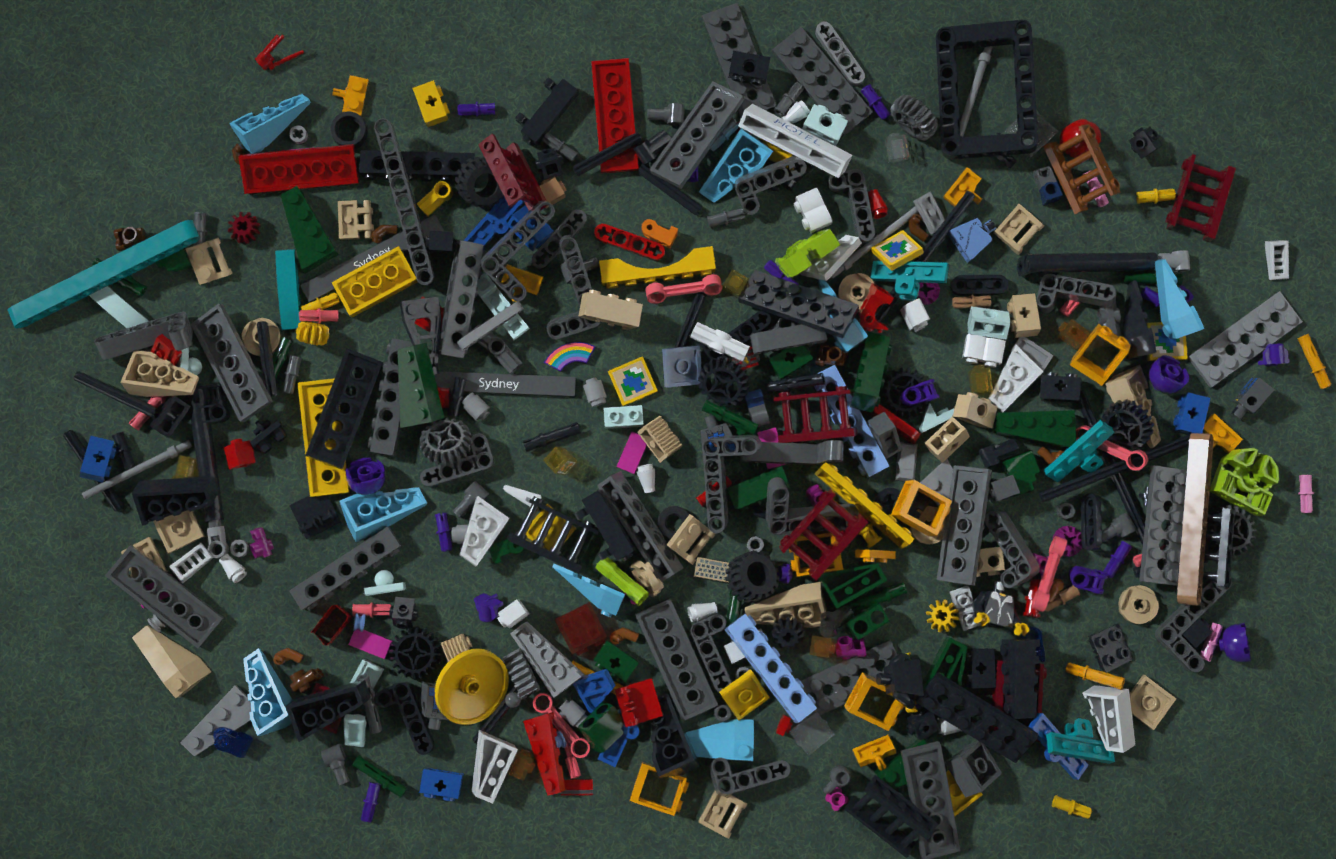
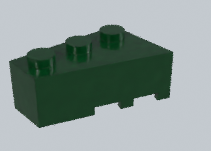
(948, 662)
(894, 772)

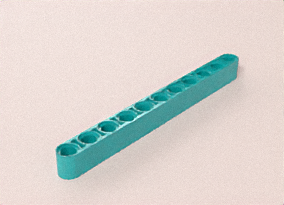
(103, 274)

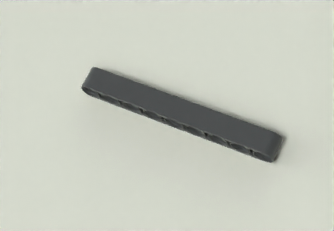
(399, 194)

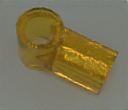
(185, 467)

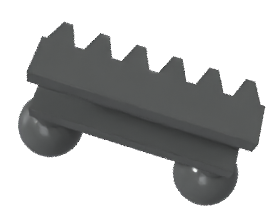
(522, 677)

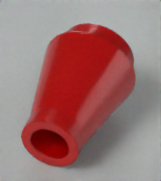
(877, 204)

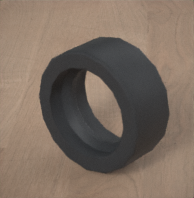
(359, 141)

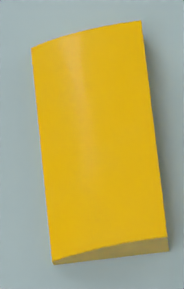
(374, 282)

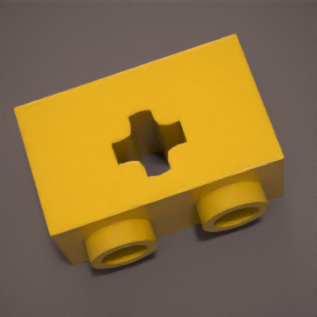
(426, 93)

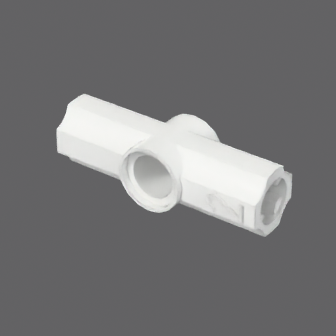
(719, 341)

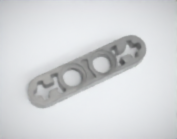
(842, 52)
(490, 325)

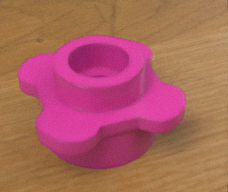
(836, 804)

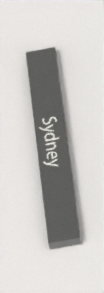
(322, 284)
(510, 383)

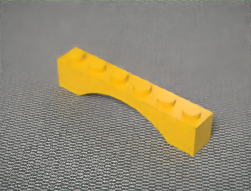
(696, 262)

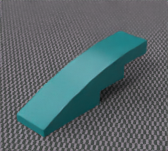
(288, 288)

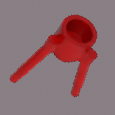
(265, 59)

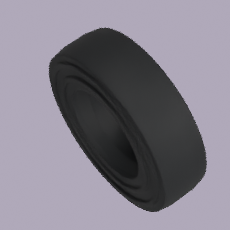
(663, 517)

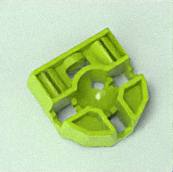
(815, 247)
(1227, 482)

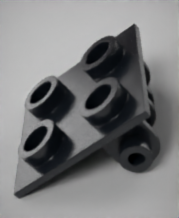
(315, 515)
(1110, 648)

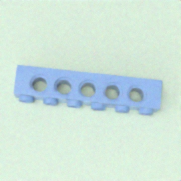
(869, 443)
(760, 665)

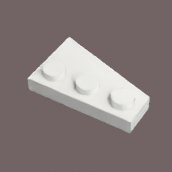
(829, 264)
(1014, 379)
(482, 531)

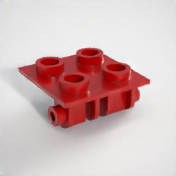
(638, 702)

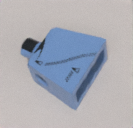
(971, 237)

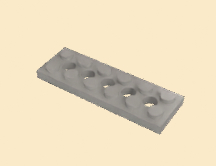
(1232, 335)

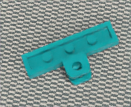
(910, 275)
(1081, 453)
(1079, 743)

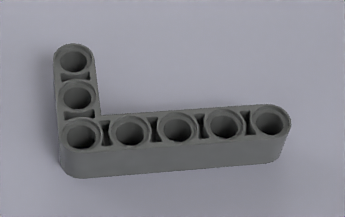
(507, 240)
(574, 273)
(174, 327)
(795, 453)
(720, 476)
(784, 520)
(1188, 619)

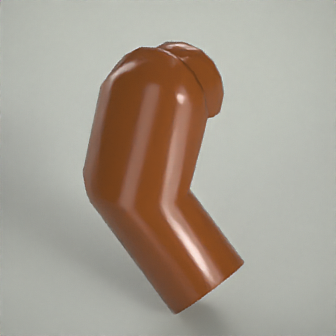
(1047, 456)
(1056, 587)
(622, 634)
(286, 655)

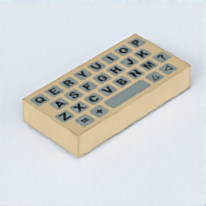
(711, 569)

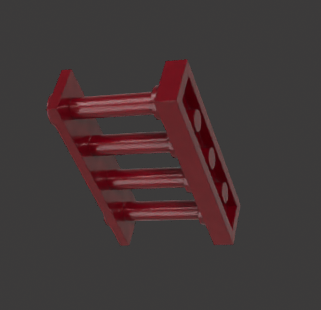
(512, 173)
(1218, 194)
(826, 430)
(842, 538)
(997, 693)

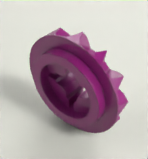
(931, 296)
(1070, 531)

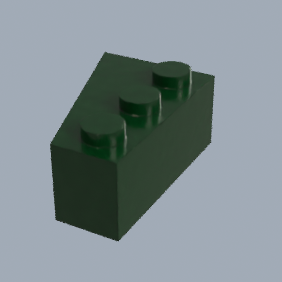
(753, 490)
(850, 583)

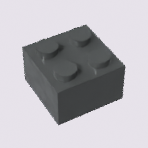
(973, 768)

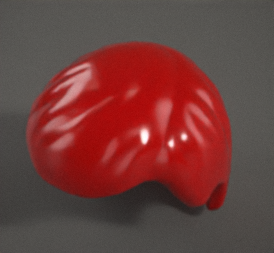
(1073, 130)

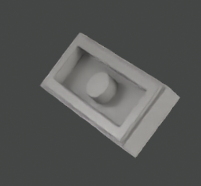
(929, 212)

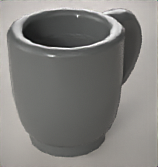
(839, 777)

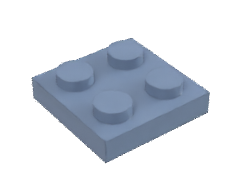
(681, 366)

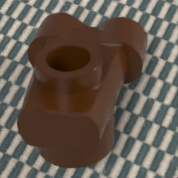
(128, 237)
(831, 356)
(302, 679)

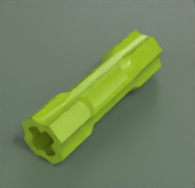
(622, 580)

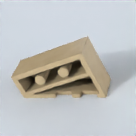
(610, 309)

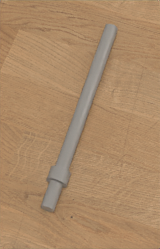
(984, 59)
(879, 238)
(171, 452)

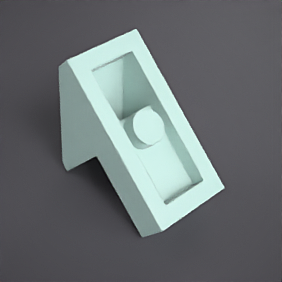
(931, 420)

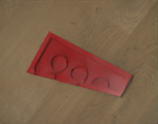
(542, 740)

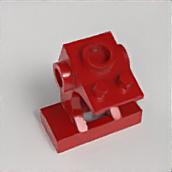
(875, 298)

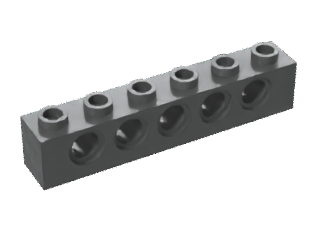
(456, 288)
(388, 446)
(640, 526)
(301, 592)

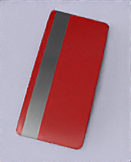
(578, 787)

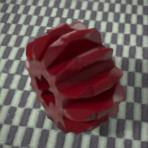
(251, 224)

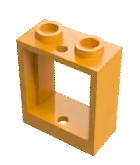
(1089, 368)
(905, 500)
(795, 564)
(857, 697)
(677, 803)

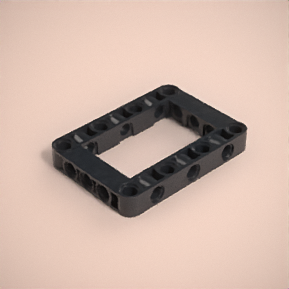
(986, 36)

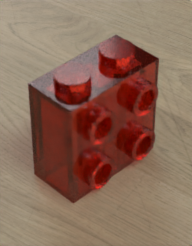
(581, 629)

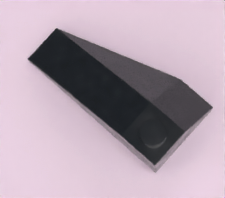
(1135, 326)
(671, 746)

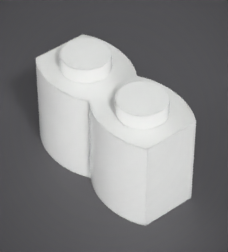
(813, 210)
(915, 315)
(983, 350)
(512, 614)

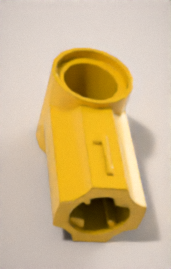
(433, 200)

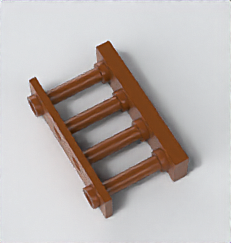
(1063, 169)

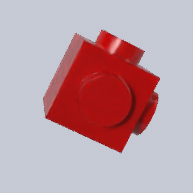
(239, 454)

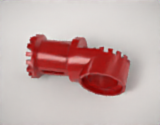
(1032, 590)

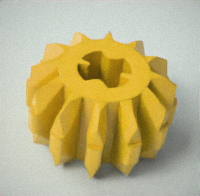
(312, 333)
(945, 608)

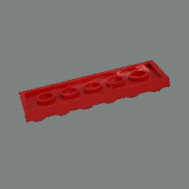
(614, 111)
(298, 168)

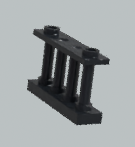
(554, 553)
(1224, 555)
(900, 807)

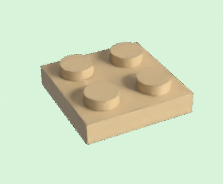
(179, 530)
(1150, 702)

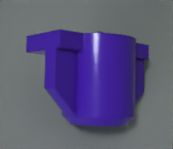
(1274, 355)
(487, 606)

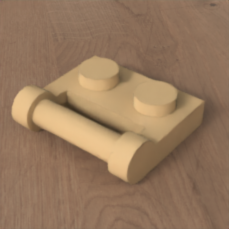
(1013, 224)
(203, 263)
(687, 535)
(716, 810)

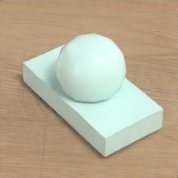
(190, 364)
(384, 582)
(354, 730)

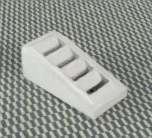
(1270, 252)
(521, 494)
(180, 562)

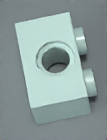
(830, 134)
(988, 322)
(623, 417)

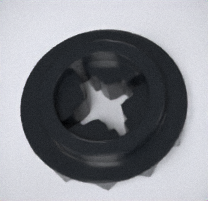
(883, 497)

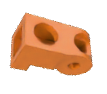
(659, 234)

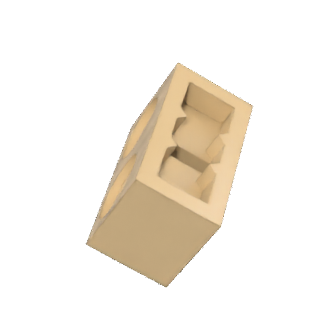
(983, 565)

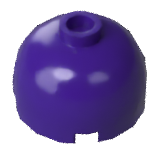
(1167, 375)
(365, 476)
(1236, 643)

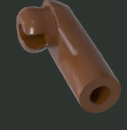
(236, 151)
(915, 227)
(382, 230)

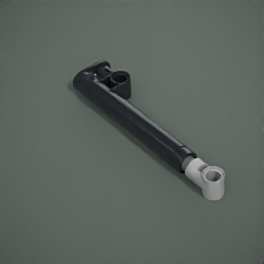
(1099, 262)
(203, 409)

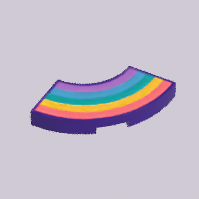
(569, 354)

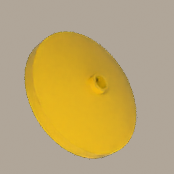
(471, 686)

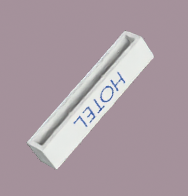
(795, 140)

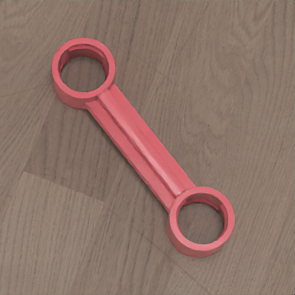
(681, 289)
(1118, 451)
(1042, 595)
(560, 723)

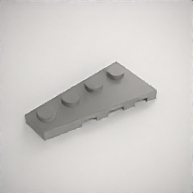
(940, 482)
(547, 661)
(230, 713)

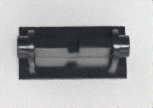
(920, 501)

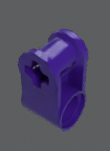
(923, 393)
(1092, 579)

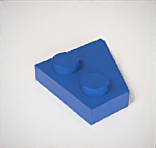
(594, 688)

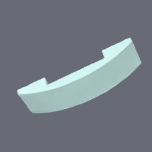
(496, 303)
(118, 307)

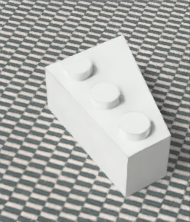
(1113, 716)
(491, 765)

